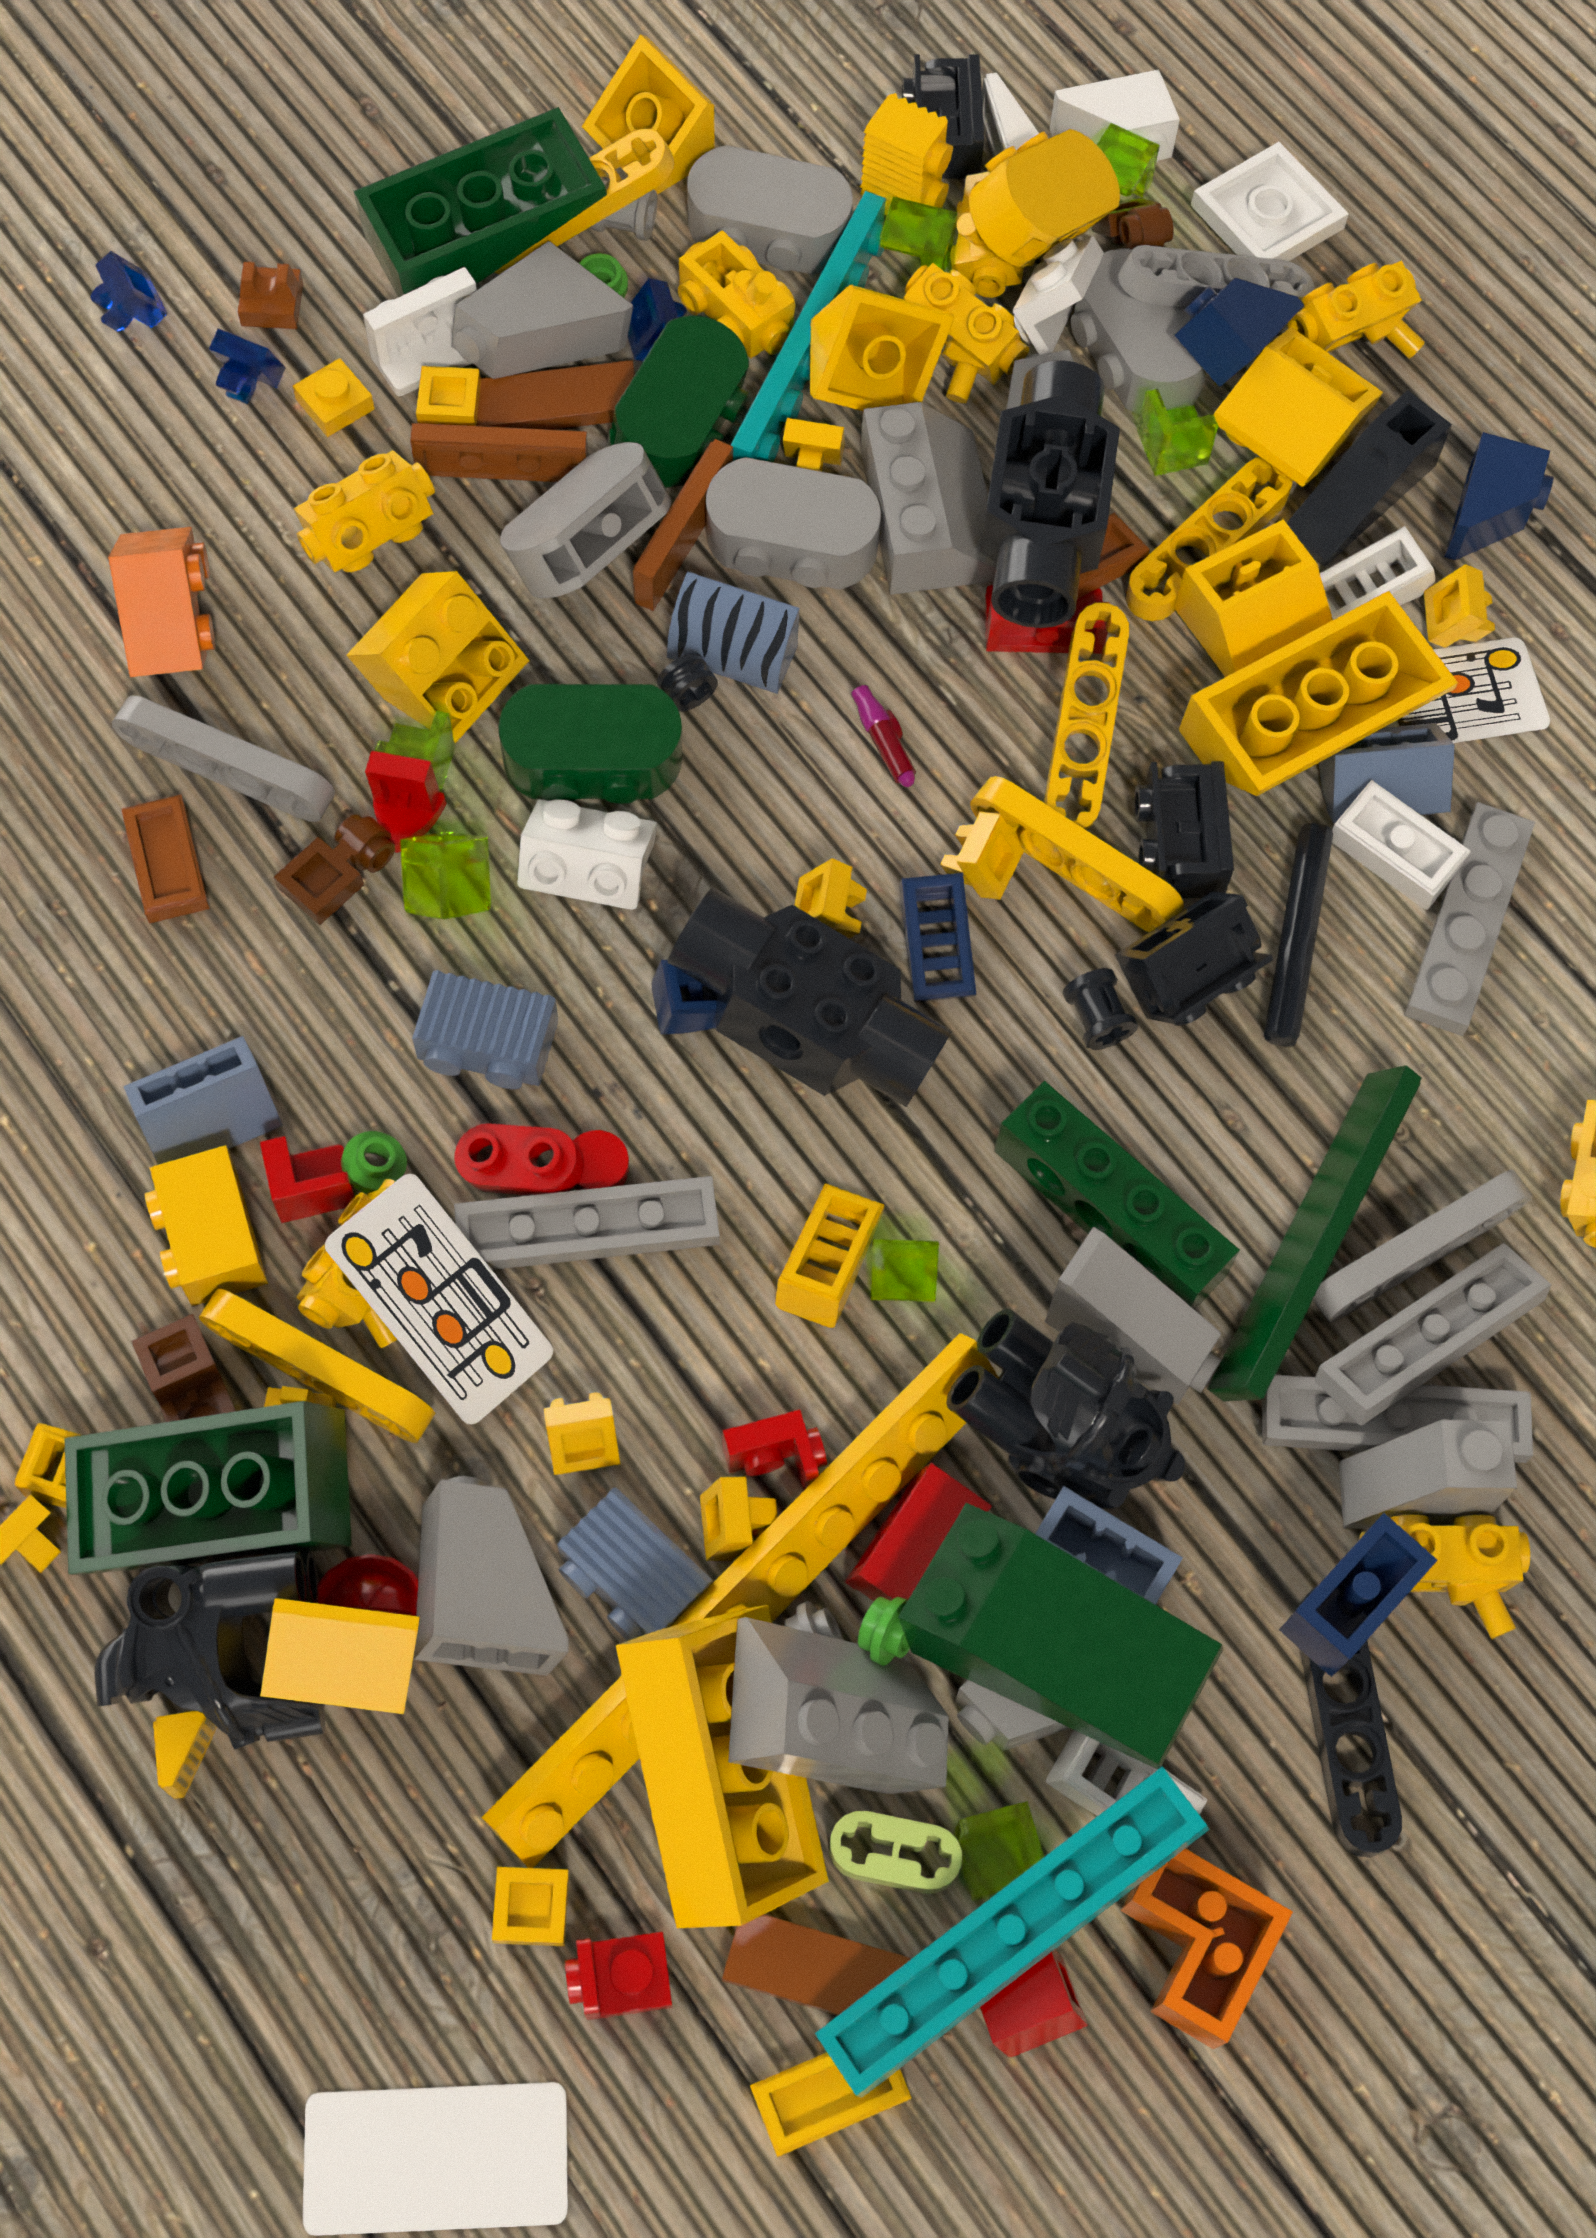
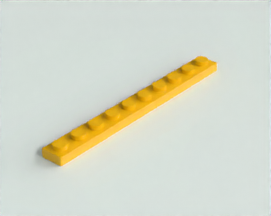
(769, 1573)

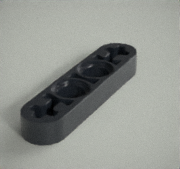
(1364, 1720)

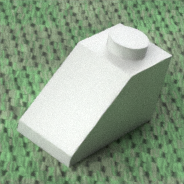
(1131, 102)

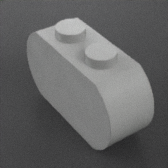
(770, 204)
(1135, 341)
(585, 520)
(792, 523)

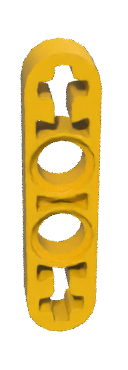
(620, 192)
(1206, 535)
(1090, 720)
(1080, 856)
(317, 1365)

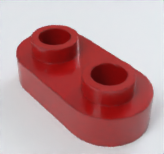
(514, 1159)

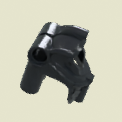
(1067, 1411)
(200, 1650)

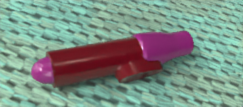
(885, 734)

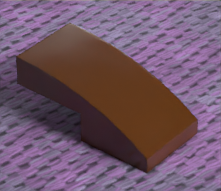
(182, 1371)

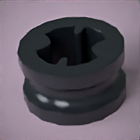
(687, 681)

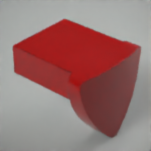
(404, 795)

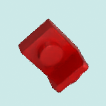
(765, 1443)
(619, 1976)

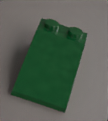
(478, 202)
(208, 1489)
(1057, 1636)

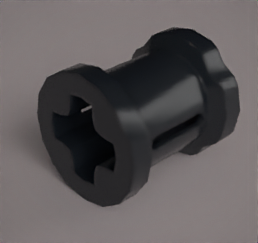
(1100, 1008)

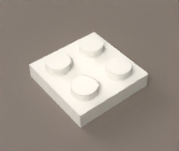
(1269, 207)

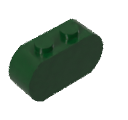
(683, 395)
(591, 741)

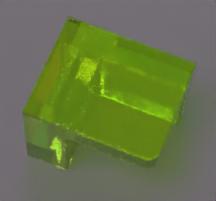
(1131, 159)
(919, 231)
(1174, 437)
(431, 745)
(445, 875)
(997, 1848)

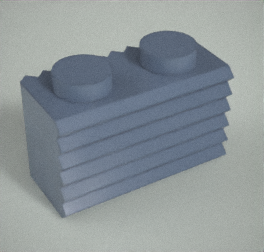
(485, 1030)
(630, 1567)

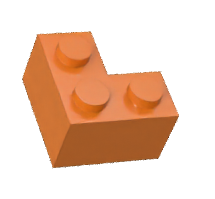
(157, 602)
(1224, 1940)

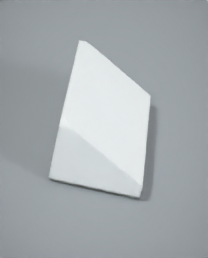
(1399, 845)

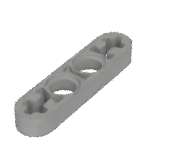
(1165, 274)
(223, 758)
(1421, 1246)

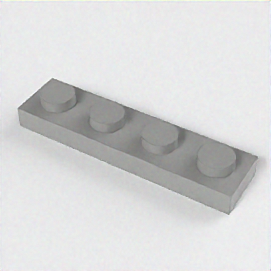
(1469, 920)
(591, 1223)
(1432, 1333)
(1305, 1416)

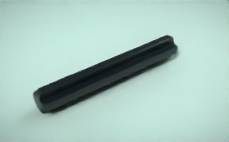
(1298, 935)

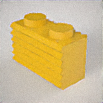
(906, 154)

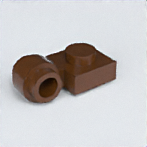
(1137, 224)
(325, 877)

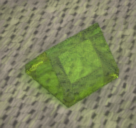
(904, 1270)

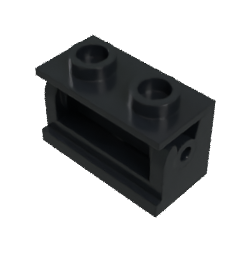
(952, 91)
(1186, 827)
(1194, 959)

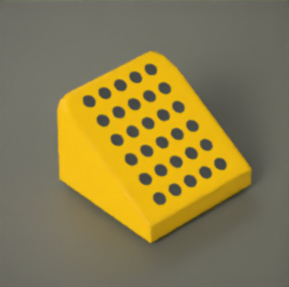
(179, 1749)

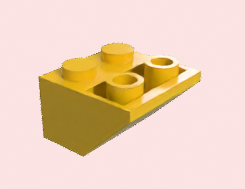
(1297, 407)
(1253, 598)
(439, 653)

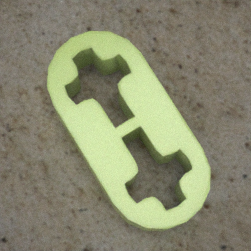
(898, 1834)

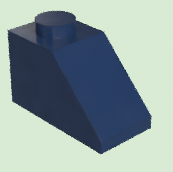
(1234, 325)
(1498, 493)
(1358, 1595)

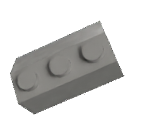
(928, 497)
(833, 1713)

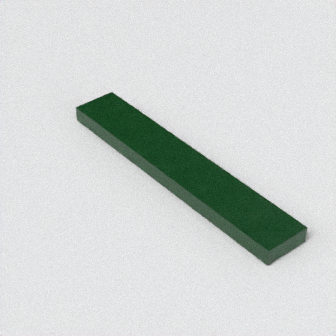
(1314, 1235)

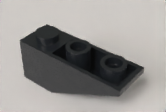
(1371, 477)

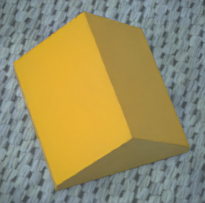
(659, 97)
(874, 349)
(339, 1656)

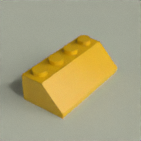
(1315, 696)
(725, 1831)

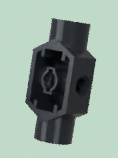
(1049, 493)
(807, 998)

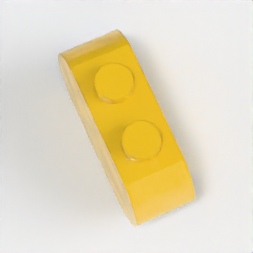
(1042, 195)

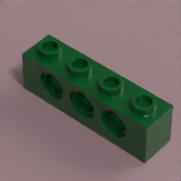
(1113, 1192)

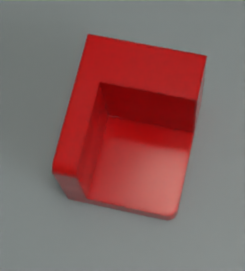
(305, 1181)
(1034, 2008)

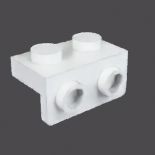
(1053, 290)
(417, 330)
(585, 853)

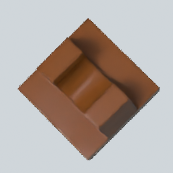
(270, 296)

